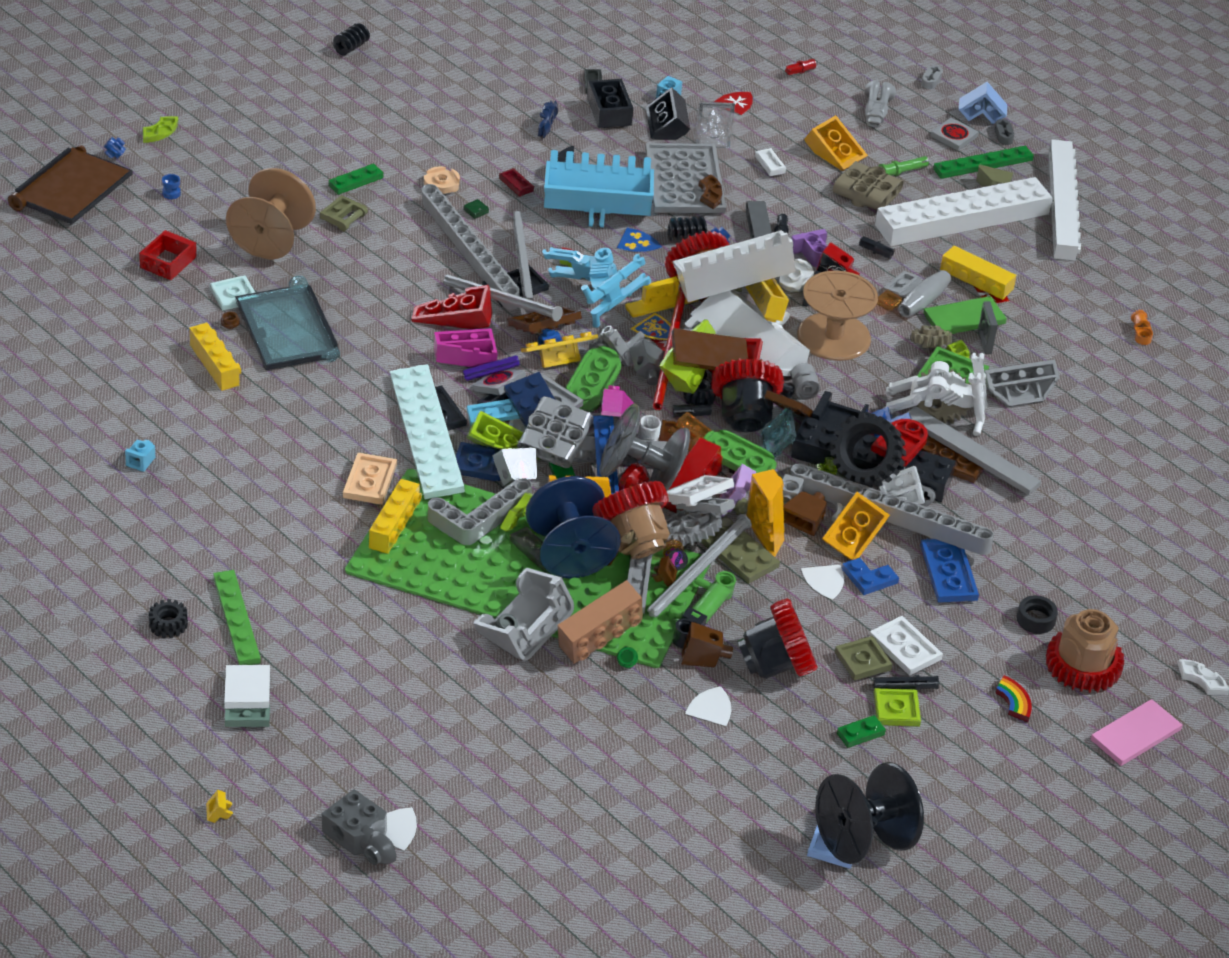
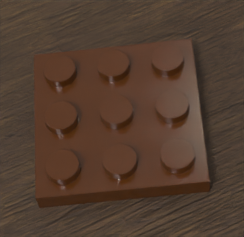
(535, 322)

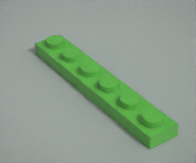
(236, 618)

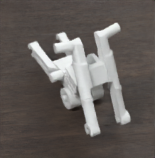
(946, 387)

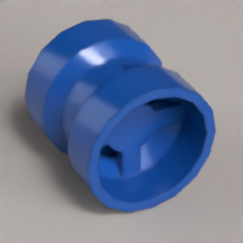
(171, 186)

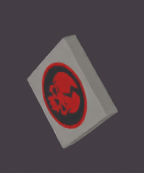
(954, 134)
(495, 382)

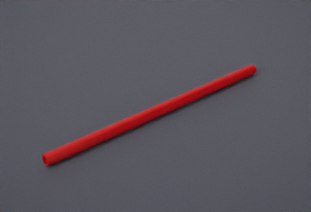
(675, 323)

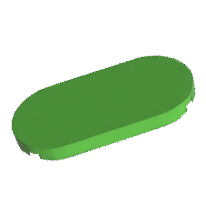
(593, 374)
(741, 451)

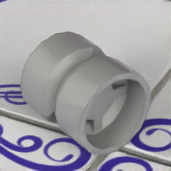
(805, 381)

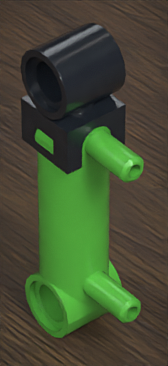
(706, 606)

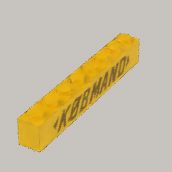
(769, 299)

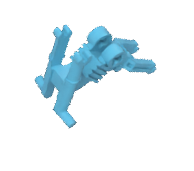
(602, 274)

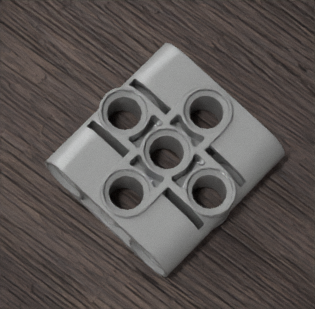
(562, 447)

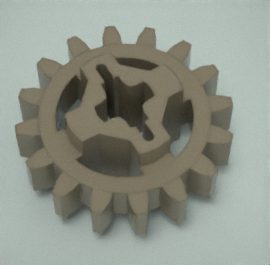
(931, 336)

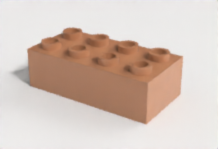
(600, 622)

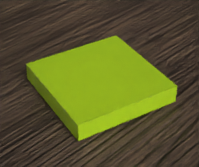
(897, 707)

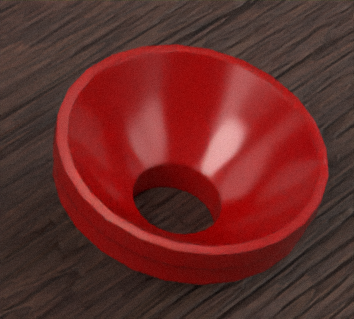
(633, 475)

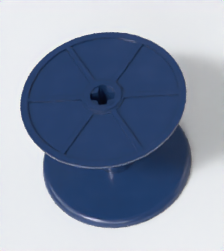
(575, 538)

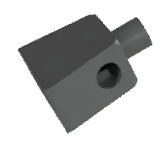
(646, 360)

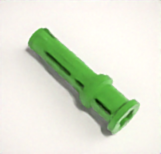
(897, 168)

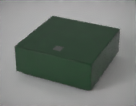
(476, 208)

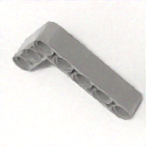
(483, 519)

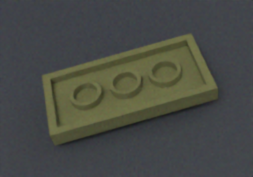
(744, 554)

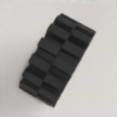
(168, 627)

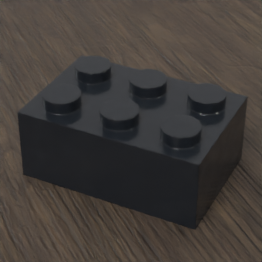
(610, 103)

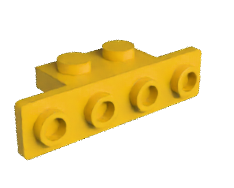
(656, 297)
(559, 352)

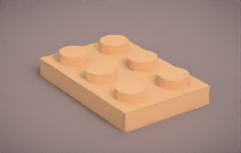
(370, 478)

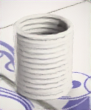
(649, 428)

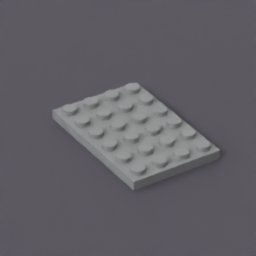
(677, 176)

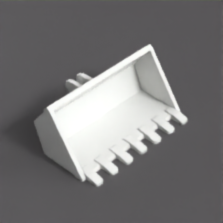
(735, 265)
(737, 317)

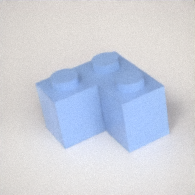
(983, 100)

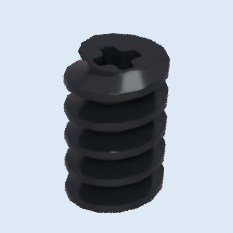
(351, 38)
(686, 227)

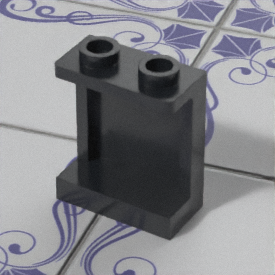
(835, 413)

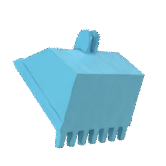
(599, 186)

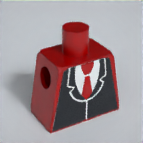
(836, 260)

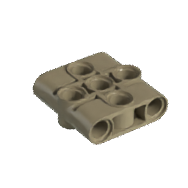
(868, 186)

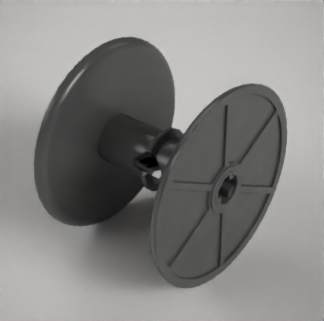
(623, 442)

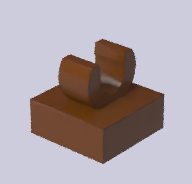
(665, 571)

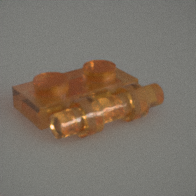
(696, 428)

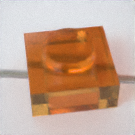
(889, 300)

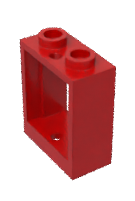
(167, 241)

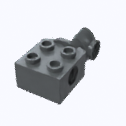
(359, 828)

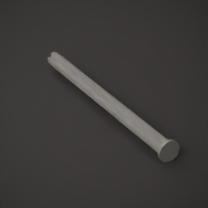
(553, 312)
(699, 566)

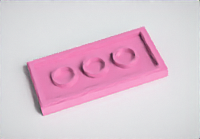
(1136, 732)

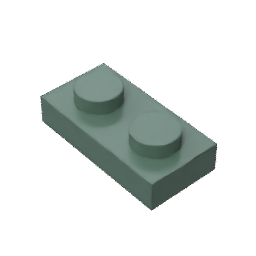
(247, 717)

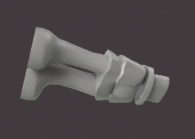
(876, 109)

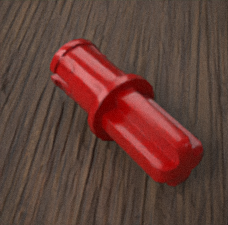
(800, 67)

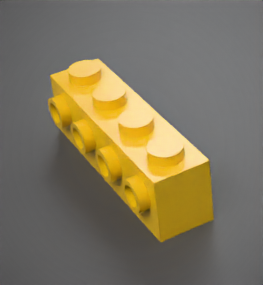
(978, 272)
(214, 356)
(394, 516)

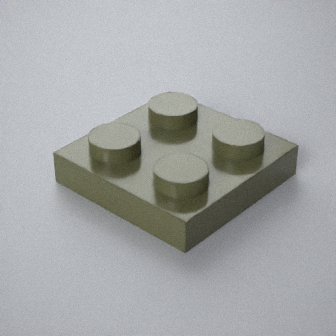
(863, 658)

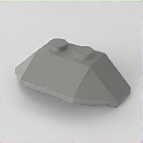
(1023, 382)

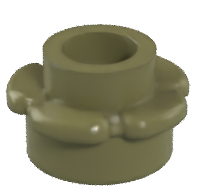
(741, 507)

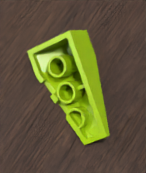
(683, 377)
(494, 433)

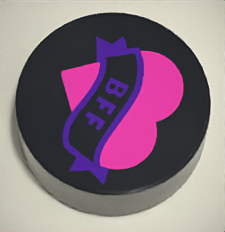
(678, 558)

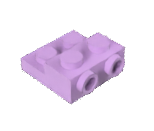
(742, 483)

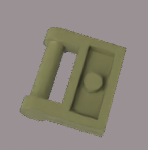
(339, 209)

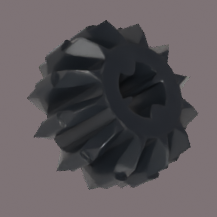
(702, 395)

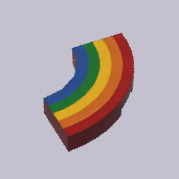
(1016, 698)

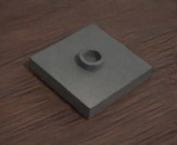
(987, 327)

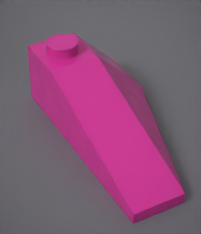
(615, 401)

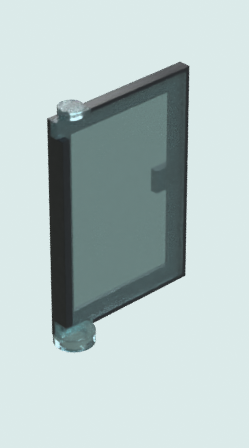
(288, 325)

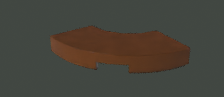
(712, 191)

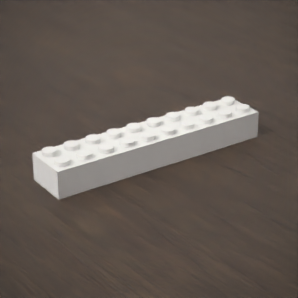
(963, 211)

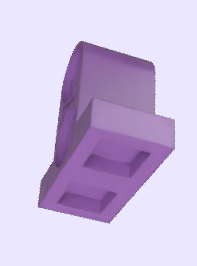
(811, 245)

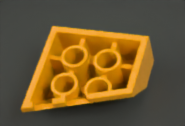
(766, 509)

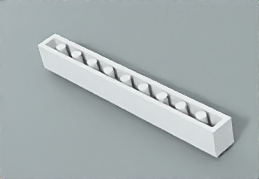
(1064, 200)

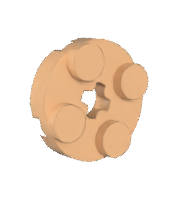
(445, 180)

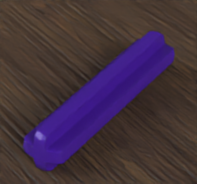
(491, 368)

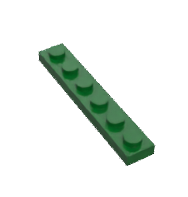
(991, 159)

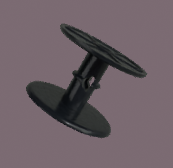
(889, 807)

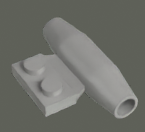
(917, 293)

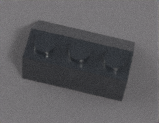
(668, 116)

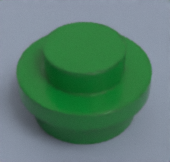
(627, 657)

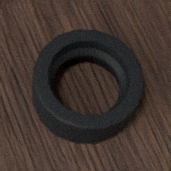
(1033, 624)

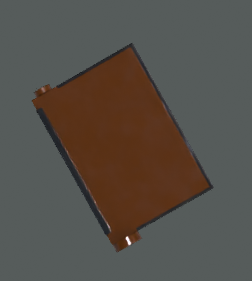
(69, 185)

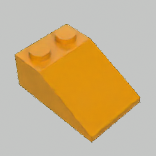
(835, 144)
(856, 527)

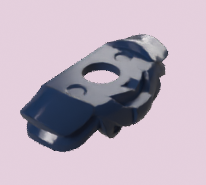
(548, 115)

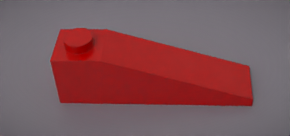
(464, 310)

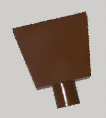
(805, 512)
(704, 647)

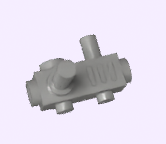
(616, 343)

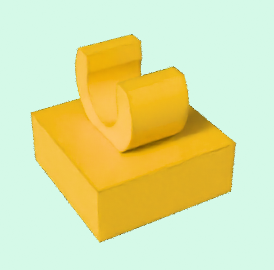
(218, 807)

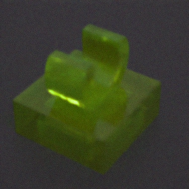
(828, 466)

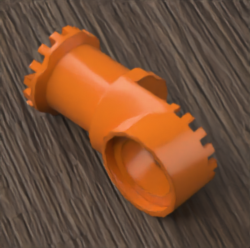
(1142, 327)

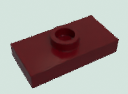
(516, 182)

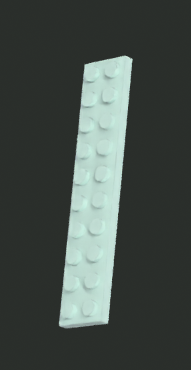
(427, 432)

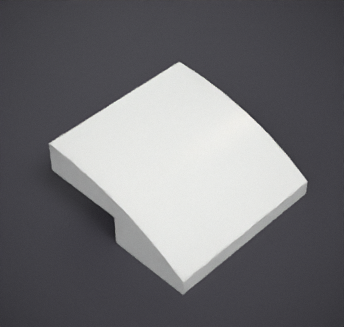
(905, 486)

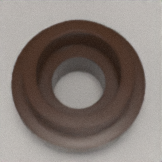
(230, 320)

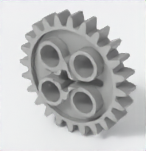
(692, 526)

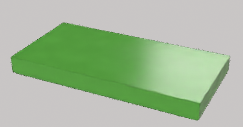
(961, 315)

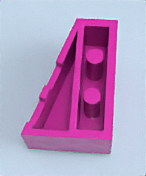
(465, 347)

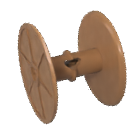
(269, 215)
(838, 300)

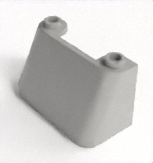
(538, 610)

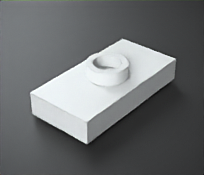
(770, 162)

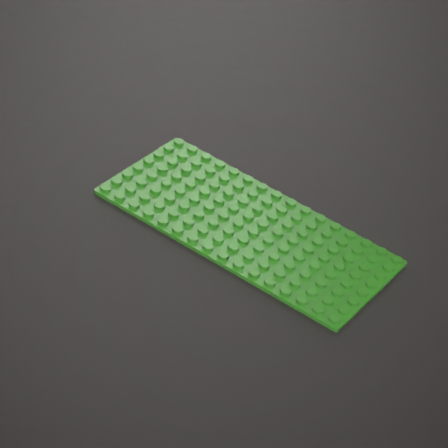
(486, 572)

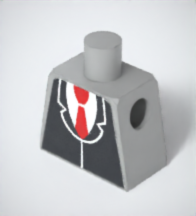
(516, 464)

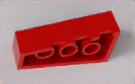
(702, 460)

